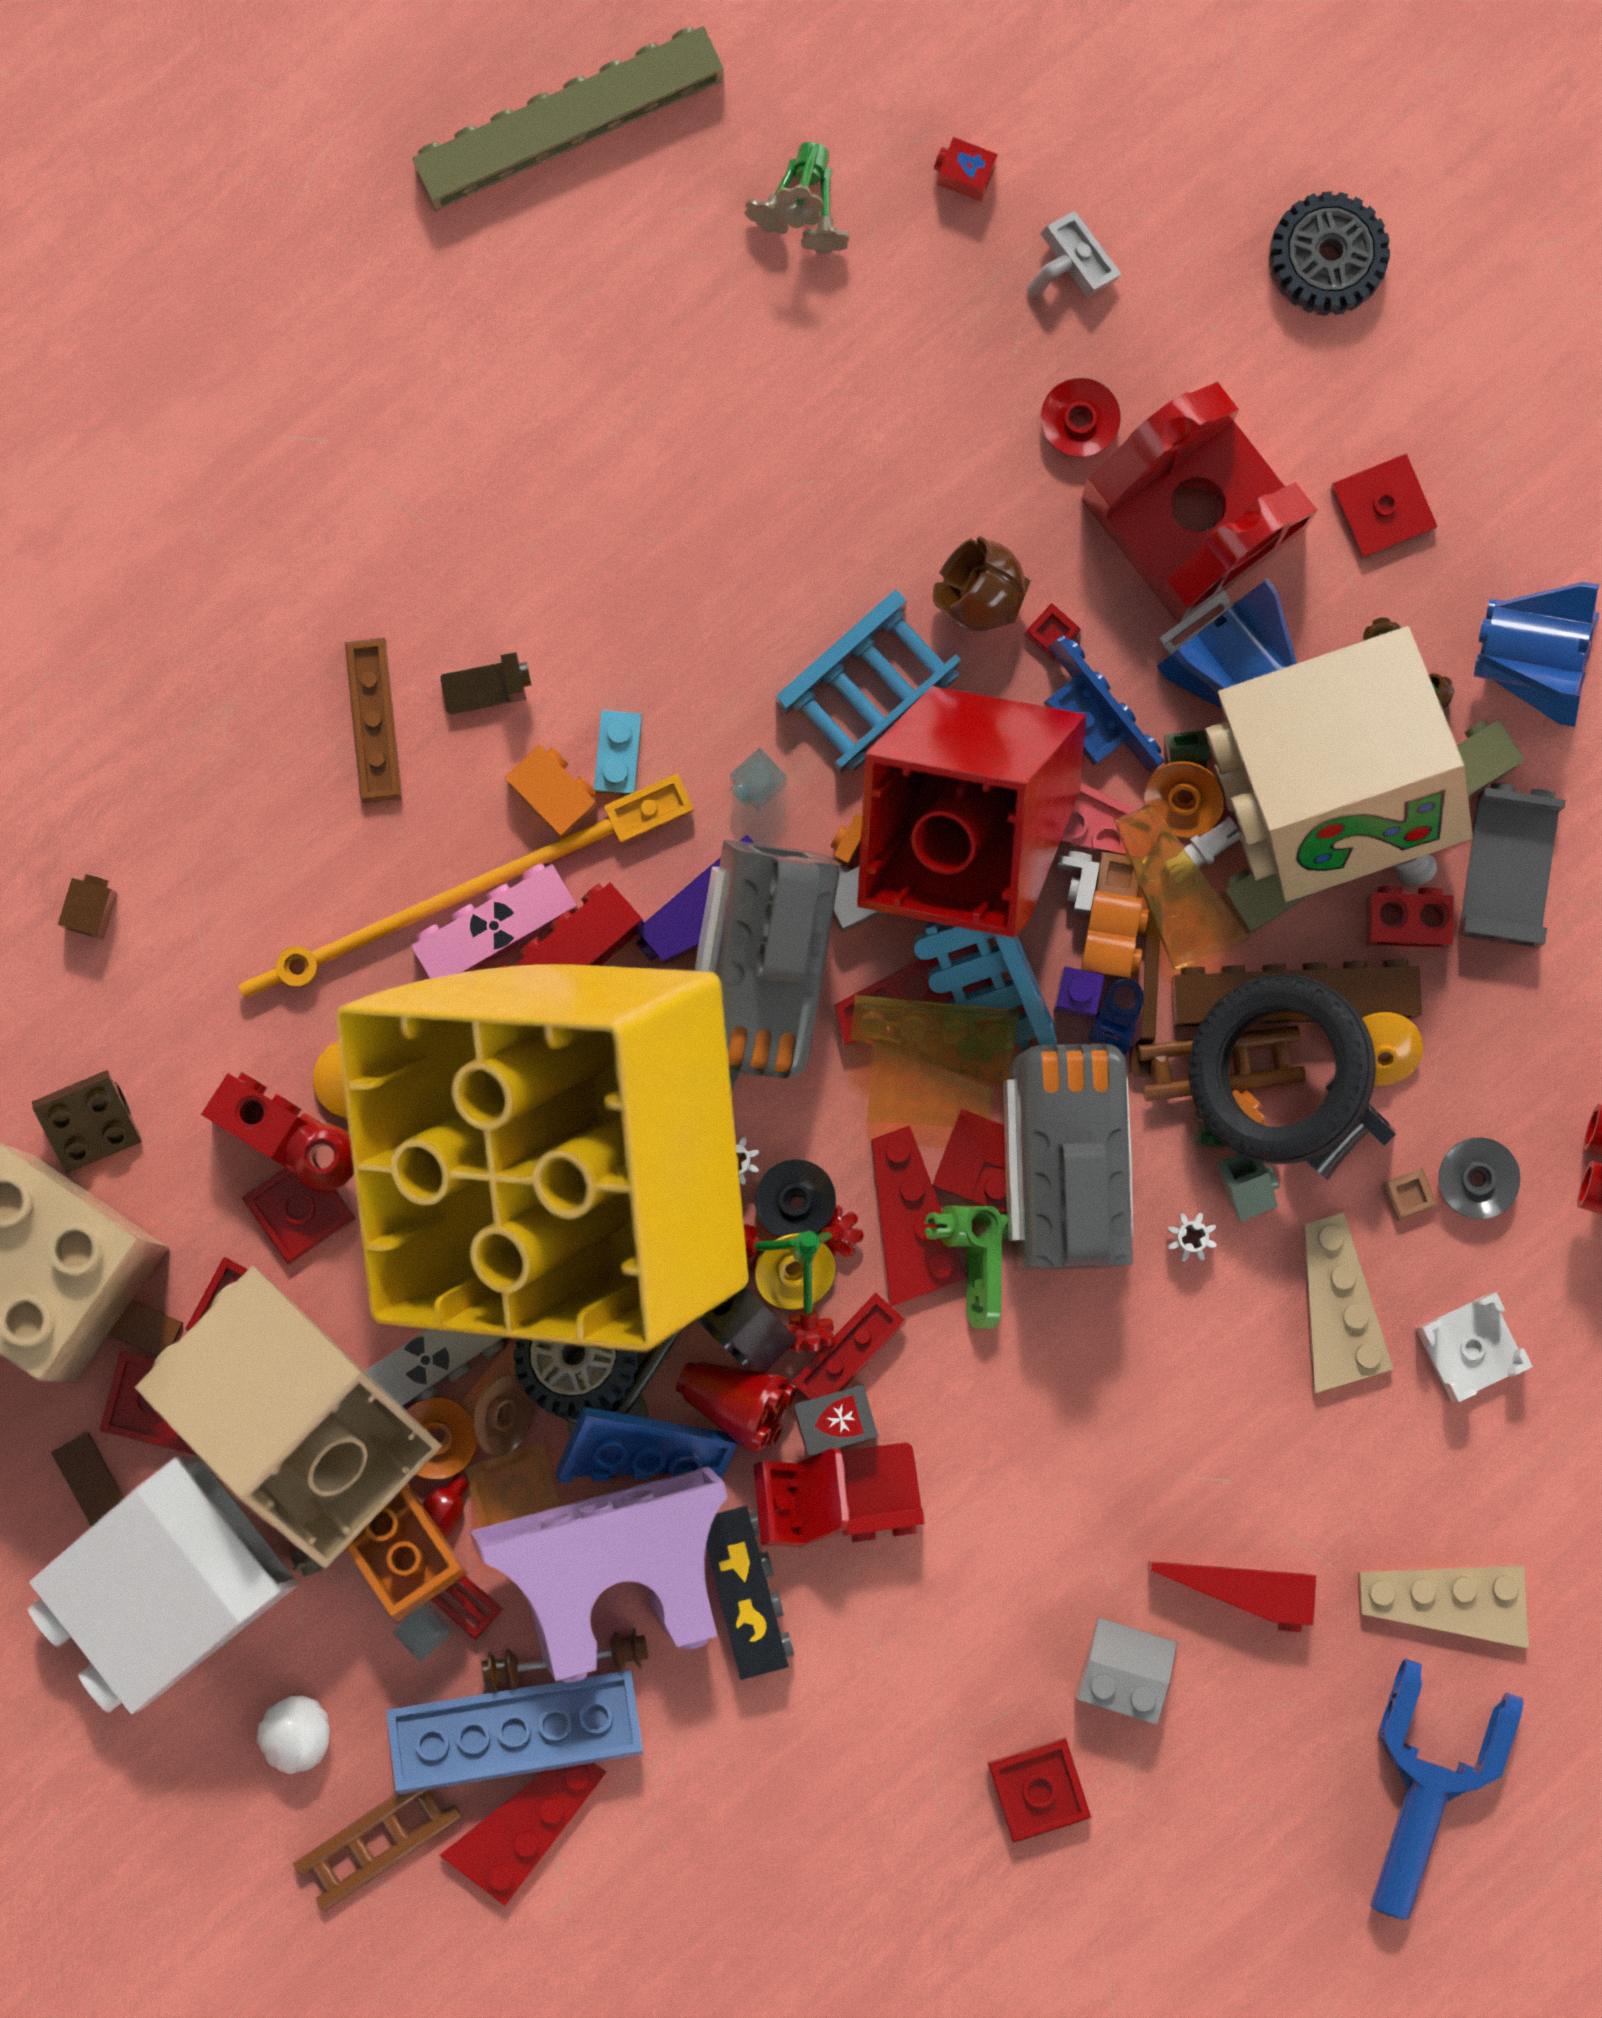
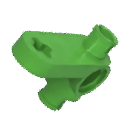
(983, 1256)

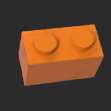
(551, 791)

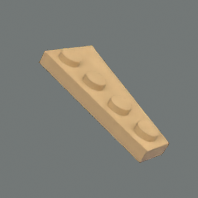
(1342, 1317)
(1461, 1601)

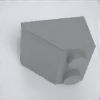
(1126, 1671)

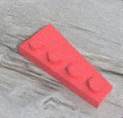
(1093, 824)

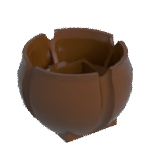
(981, 586)

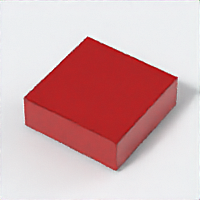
(1050, 627)

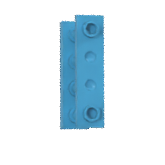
(860, 642)

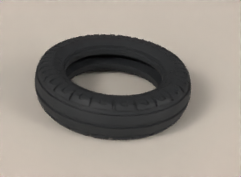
(1352, 1081)

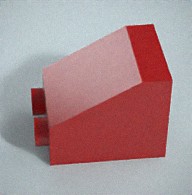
(970, 801)

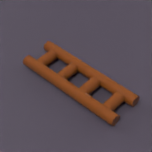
(1243, 1076)
(370, 1866)

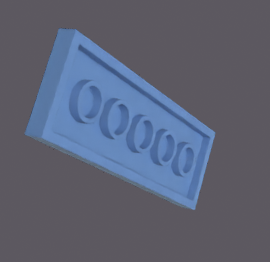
(514, 1732)

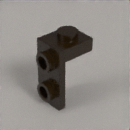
(486, 685)

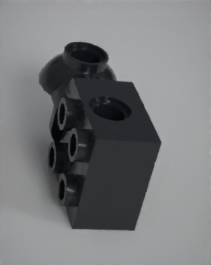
(748, 1330)

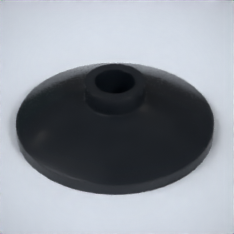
(793, 1180)

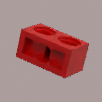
(1410, 929)

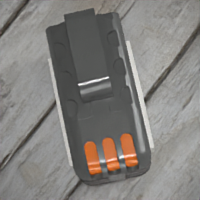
(768, 946)
(1068, 1157)

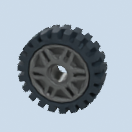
(1333, 223)

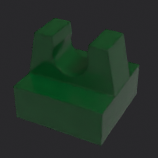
(1187, 747)

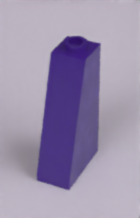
(678, 924)

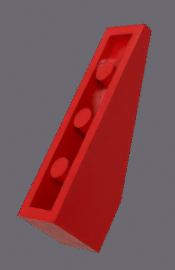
(1272, 1595)

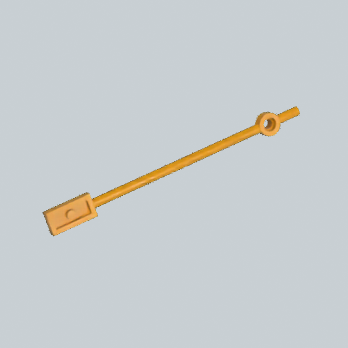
(627, 818)

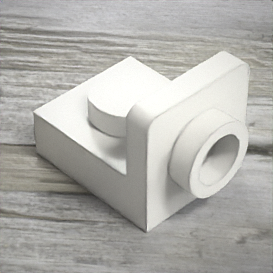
(1081, 888)

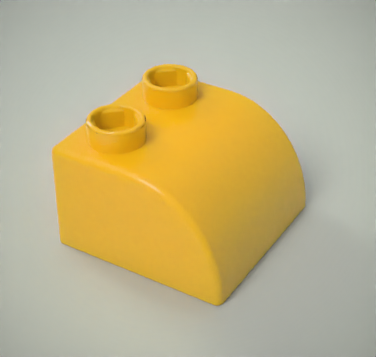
(545, 1152)

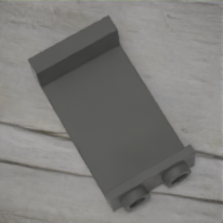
(1510, 865)

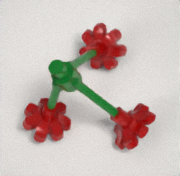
(837, 1237)

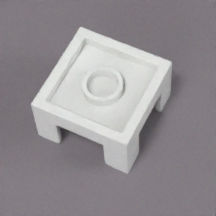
(1472, 1347)

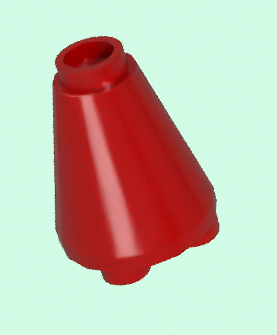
(739, 1401)

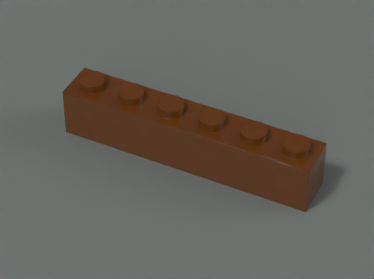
(1369, 990)

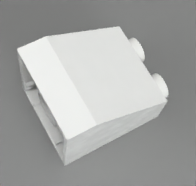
(158, 1585)

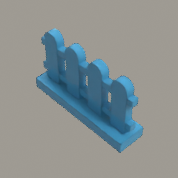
(984, 964)

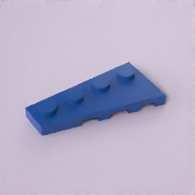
(637, 1446)

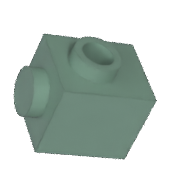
(1248, 1185)

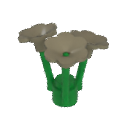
(799, 205)

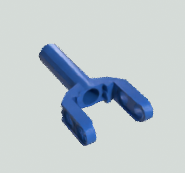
(1429, 1787)

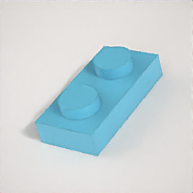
(617, 752)

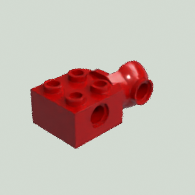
(281, 1132)

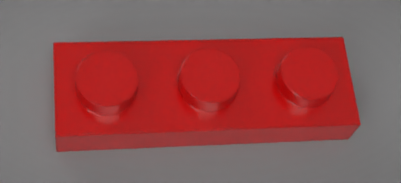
(852, 1350)

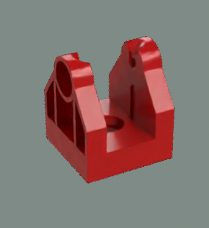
(1194, 447)

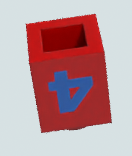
(965, 168)

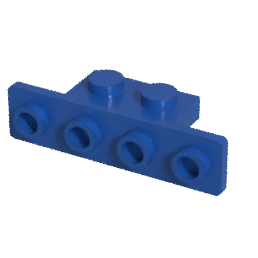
(1106, 719)

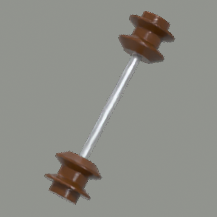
(508, 1670)

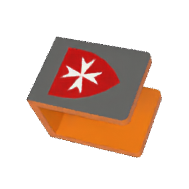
(836, 1420)

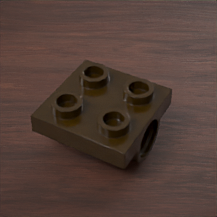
(87, 1121)

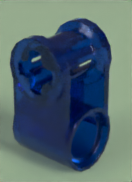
(1115, 1020)

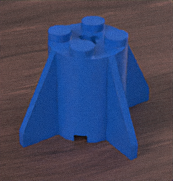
(1235, 647)
(1541, 647)

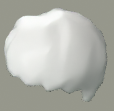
(294, 1734)

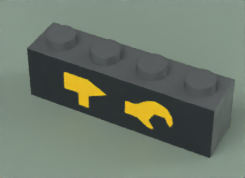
(745, 1593)

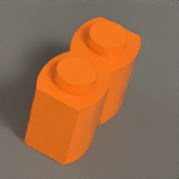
(1113, 935)

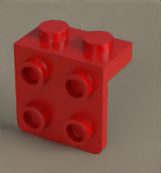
(882, 1491)
(801, 1499)

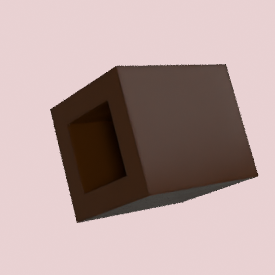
(88, 906)

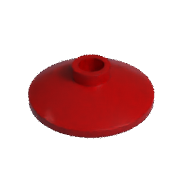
(1083, 398)

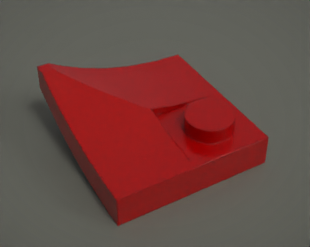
(974, 1162)

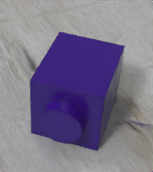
(1078, 992)

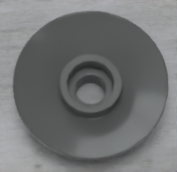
(1499, 1173)

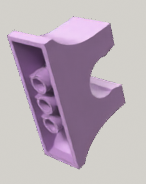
(582, 1548)

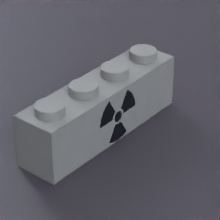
(429, 1359)

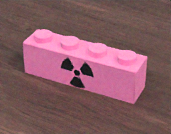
(496, 926)

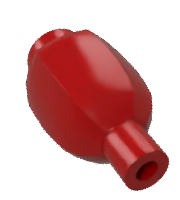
(447, 1505)

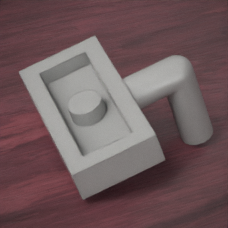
(1076, 253)

